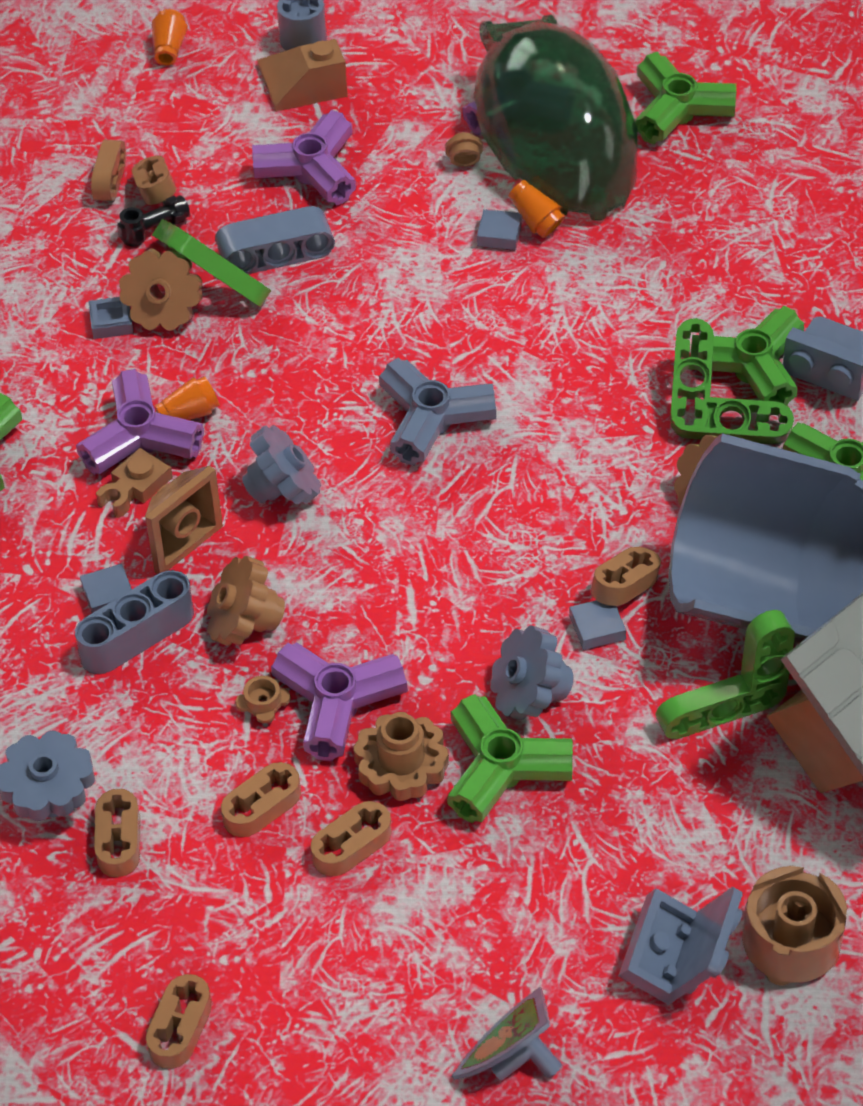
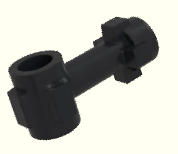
(134, 222)

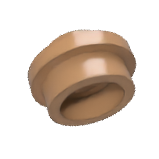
(464, 149)

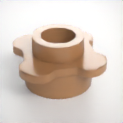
(262, 688)

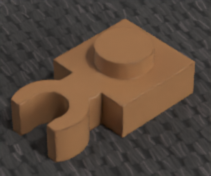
(136, 478)

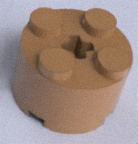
(794, 925)

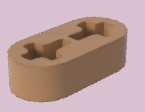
(108, 170)
(153, 180)
(625, 576)
(262, 800)
(107, 832)
(354, 841)
(169, 1017)

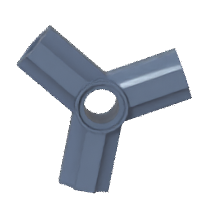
(430, 408)

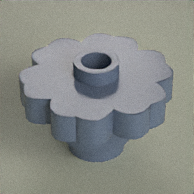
(279, 469)
(529, 674)
(46, 775)

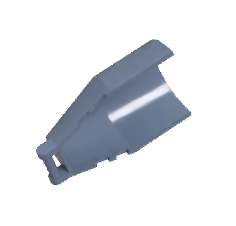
(767, 536)

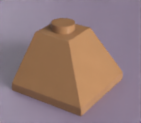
(305, 75)
(183, 516)

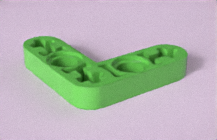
(211, 262)
(711, 408)
(756, 689)

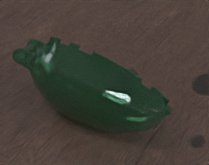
(557, 115)

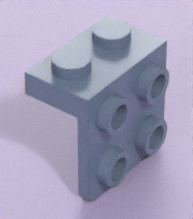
(827, 356)
(678, 946)

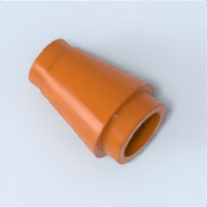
(168, 35)
(536, 208)
(190, 400)

